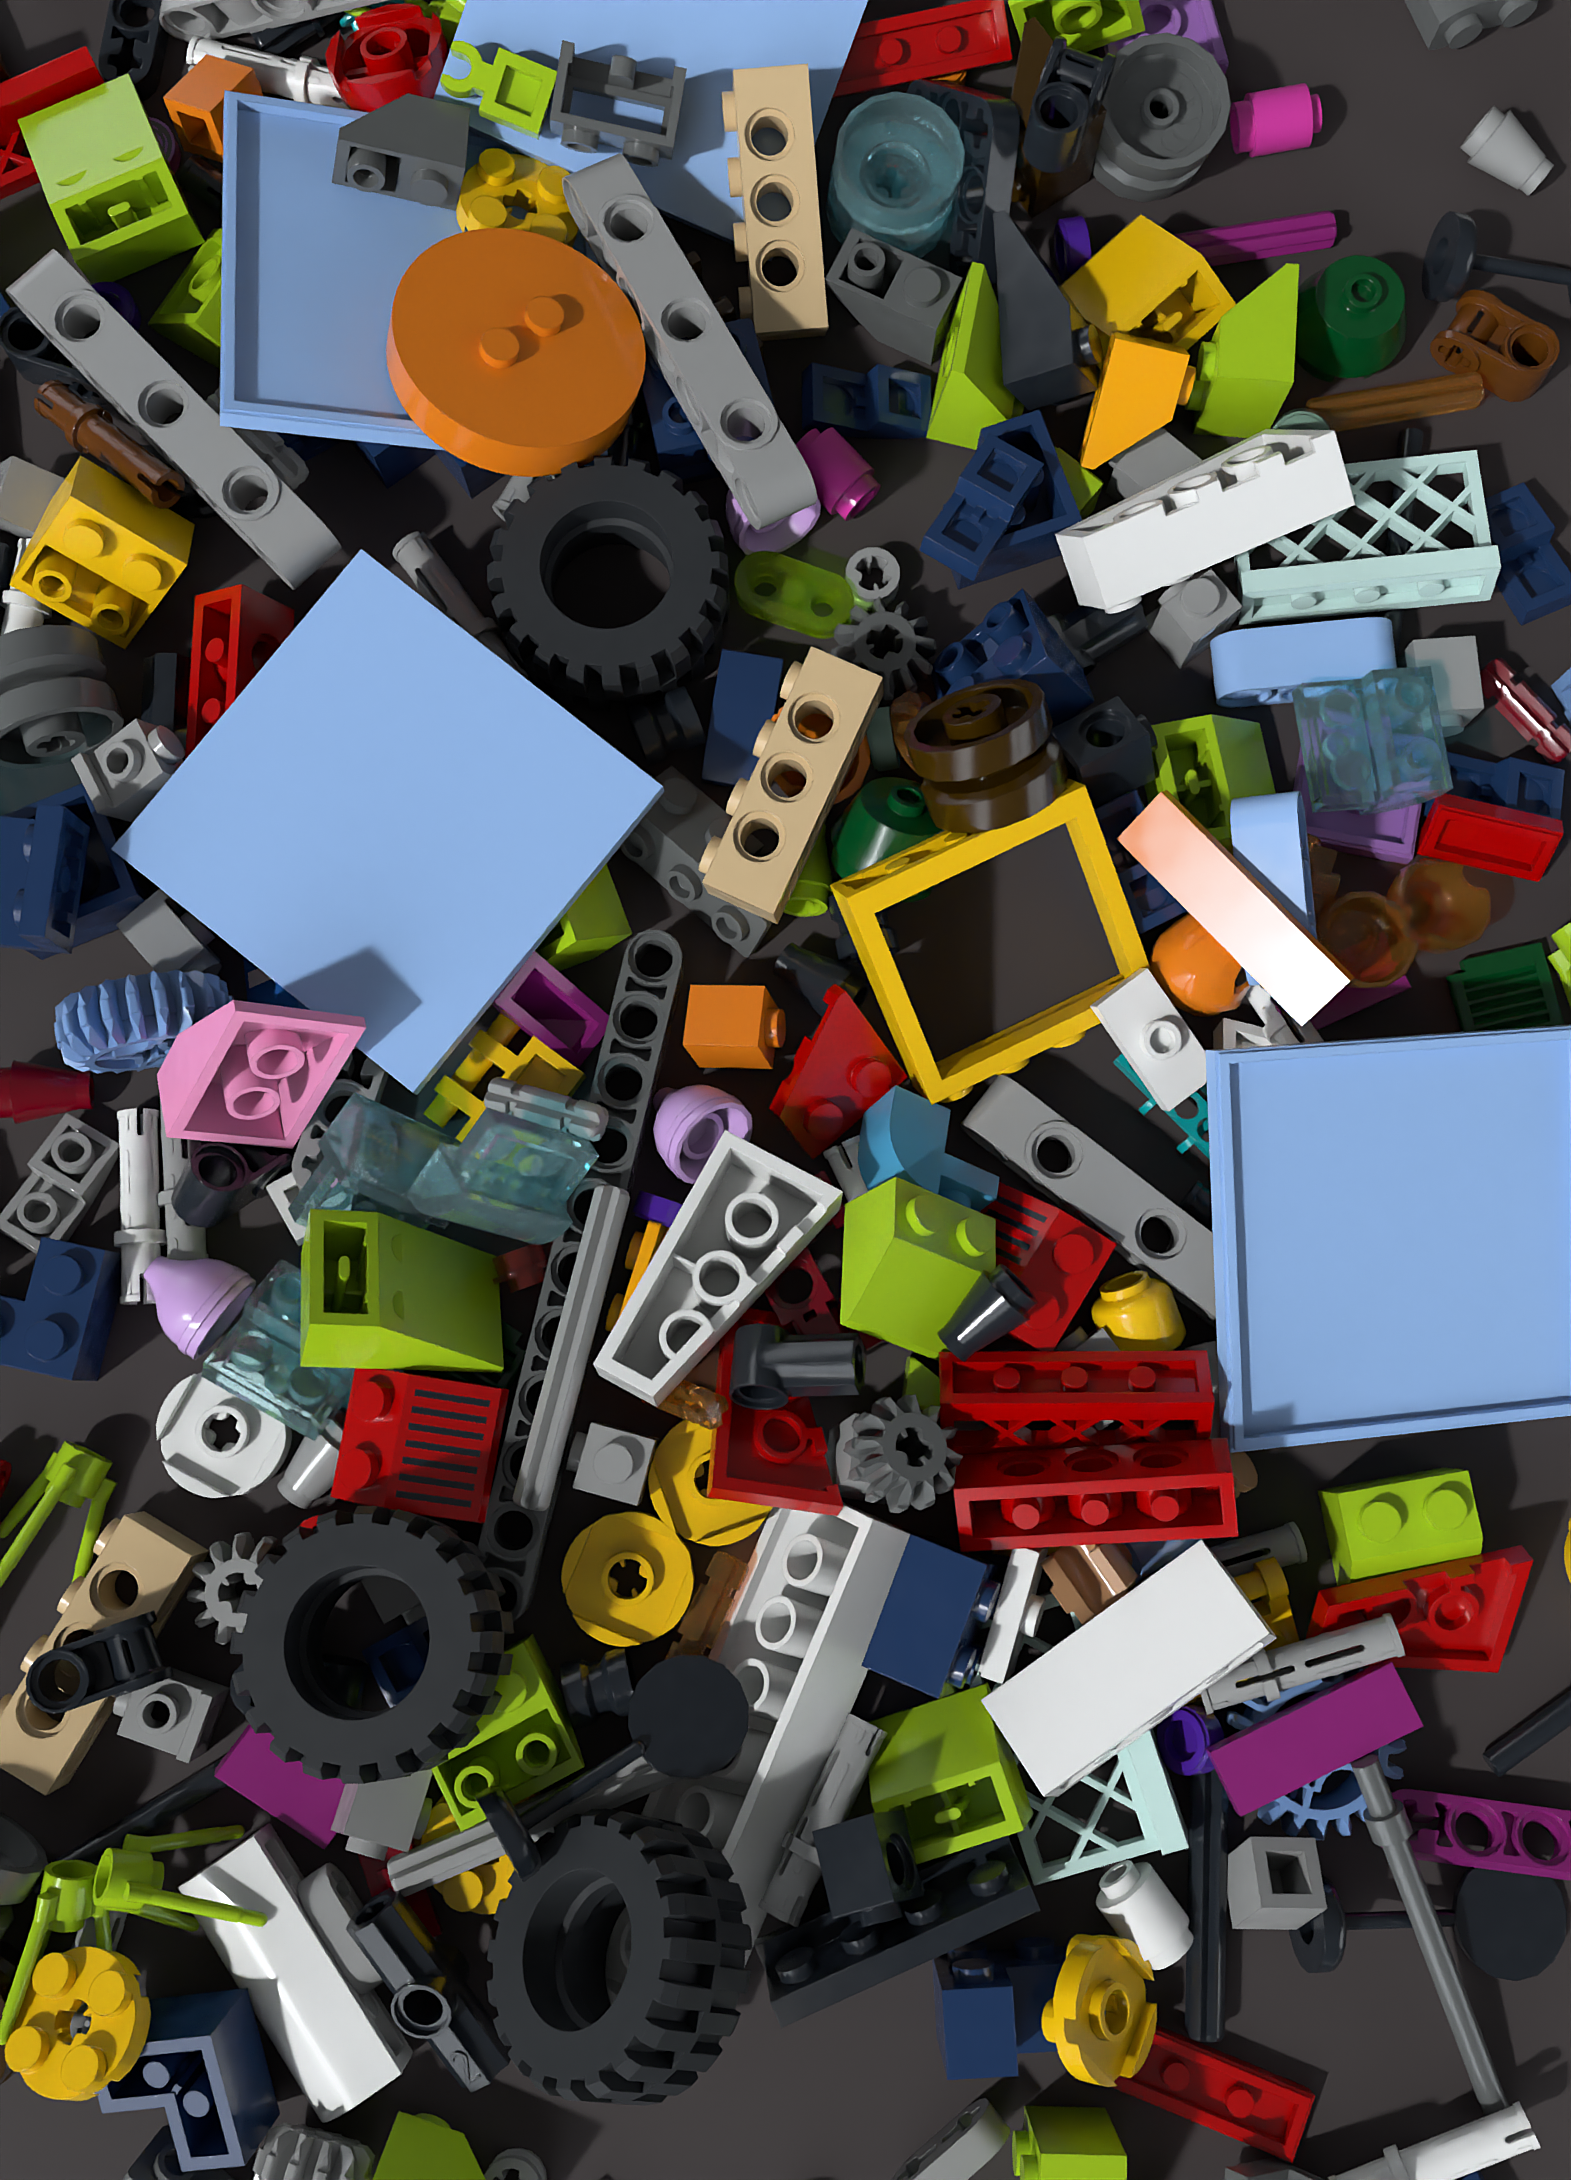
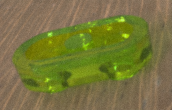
(797, 591)

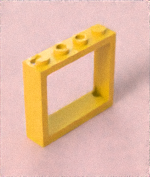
(947, 856)

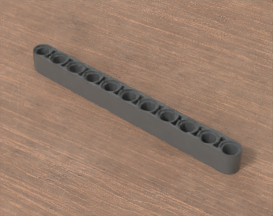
(631, 1119)

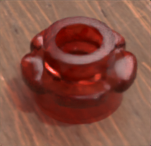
(521, 1267)

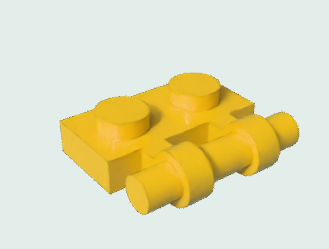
(534, 1066)

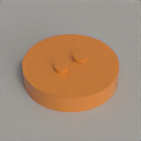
(514, 351)

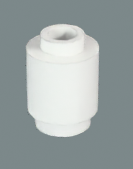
(1144, 1912)

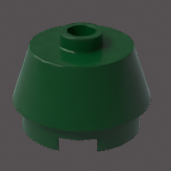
(1350, 319)
(880, 822)

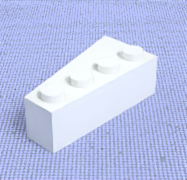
(1205, 516)
(718, 1257)

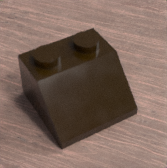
(1033, 187)

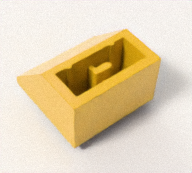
(1148, 288)
(103, 554)

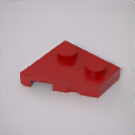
(834, 1076)

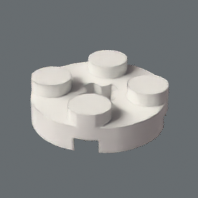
(190, 1448)

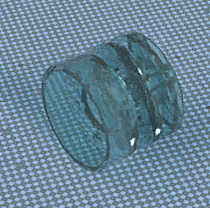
(898, 150)

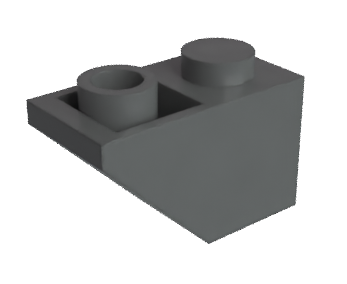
(406, 151)
(894, 294)

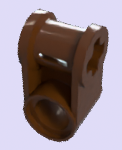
(1495, 344)

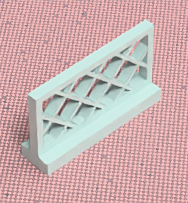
(1380, 580)
(1149, 1796)

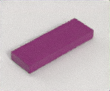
(1314, 1737)

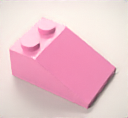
(253, 1073)

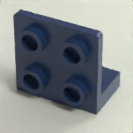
(674, 437)
(41, 879)

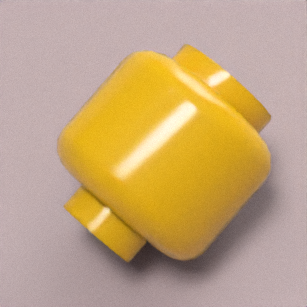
(1139, 1313)

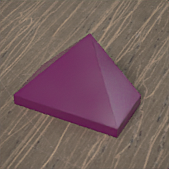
(552, 1010)

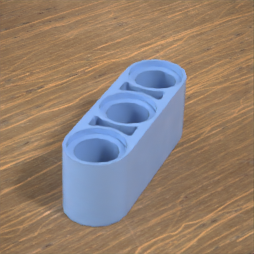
(1272, 661)
(1274, 848)

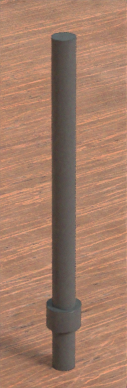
(1391, 1830)

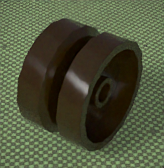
(986, 756)

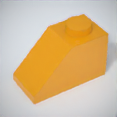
(1134, 395)

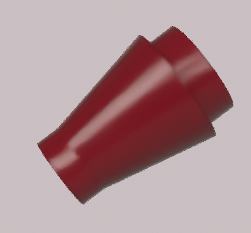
(43, 1091)

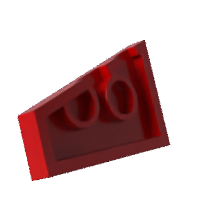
(772, 1453)
(1445, 1613)

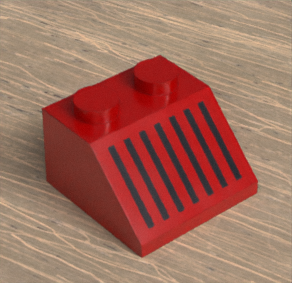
(1051, 1256)
(420, 1443)

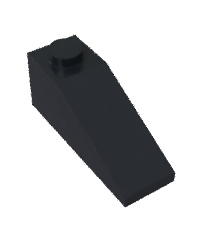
(1044, 338)

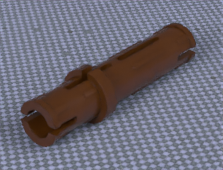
(93, 431)

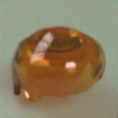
(1441, 905)
(1367, 938)

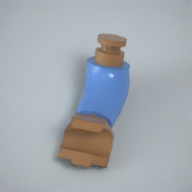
(1098, 1575)

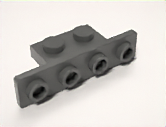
(670, 849)

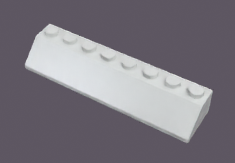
(799, 1658)

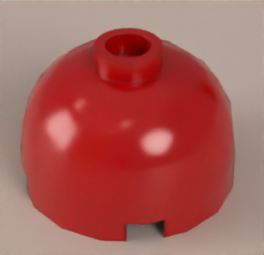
(388, 57)

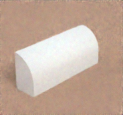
(1127, 1669)
(326, 2032)

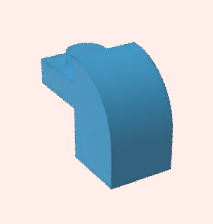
(908, 1140)

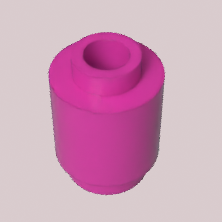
(1275, 120)
(839, 473)

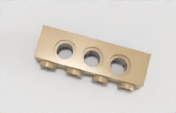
(782, 101)
(815, 687)
(162, 1562)

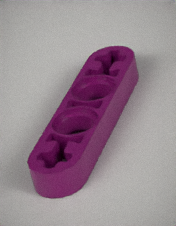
(1504, 1828)

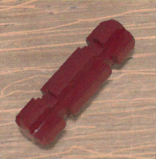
(1525, 711)

